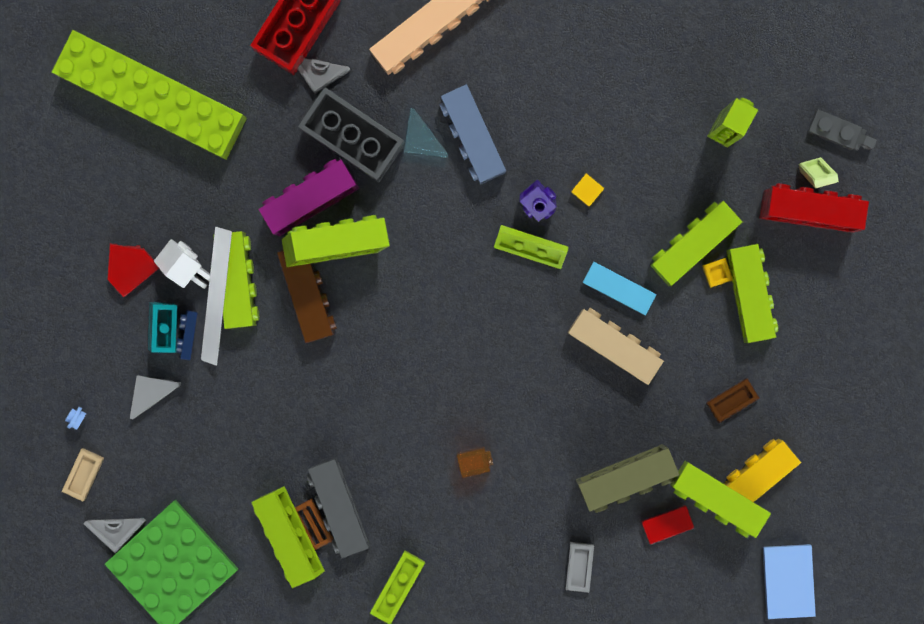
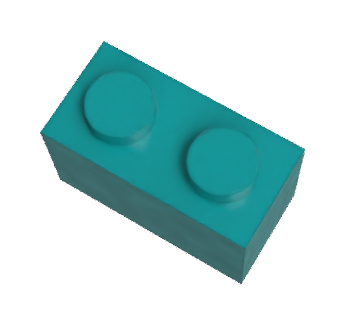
(162, 327)

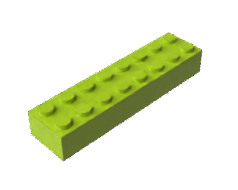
(149, 94)

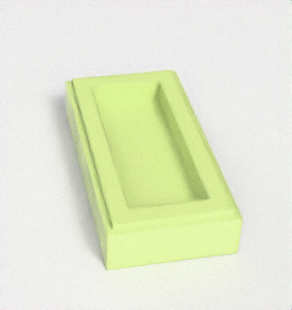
(818, 172)

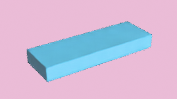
(619, 288)

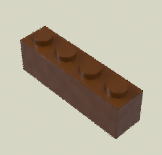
(308, 300)

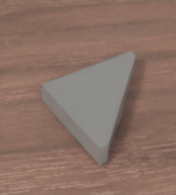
(320, 73)
(149, 392)
(114, 531)

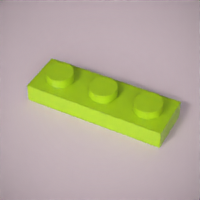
(531, 247)
(397, 587)

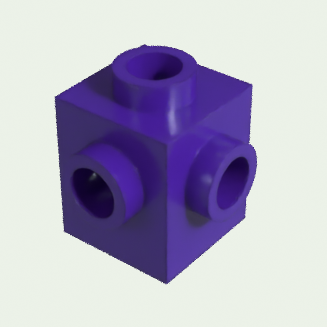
(538, 201)

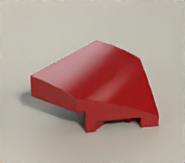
(129, 267)

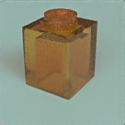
(474, 461)

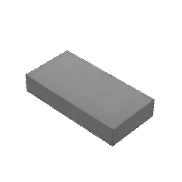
(579, 567)

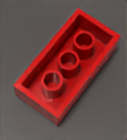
(292, 31)
(814, 209)

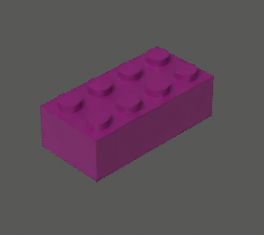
(308, 198)

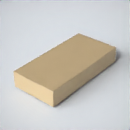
(83, 474)

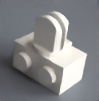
(181, 264)

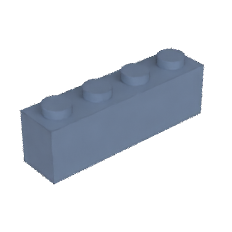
(473, 134)

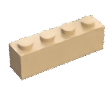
(615, 346)

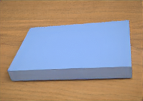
(789, 581)

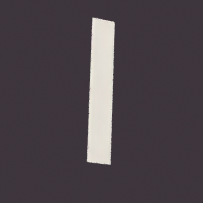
(216, 295)

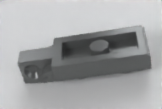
(840, 131)

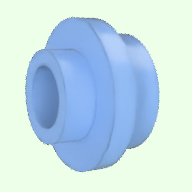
(75, 418)

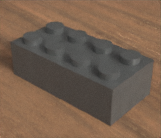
(351, 134)

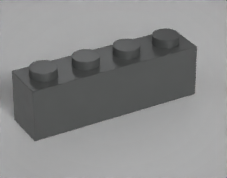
(338, 507)

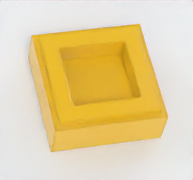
(587, 190)
(717, 272)

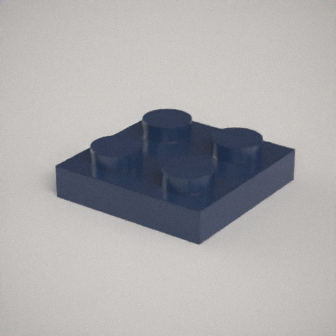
(184, 344)

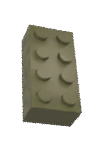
(627, 477)

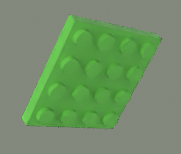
(171, 565)

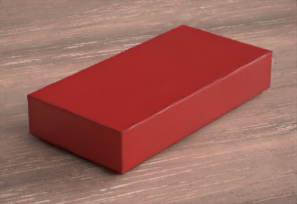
(667, 524)

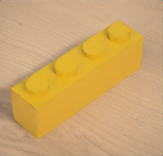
(763, 470)

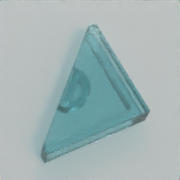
(421, 139)

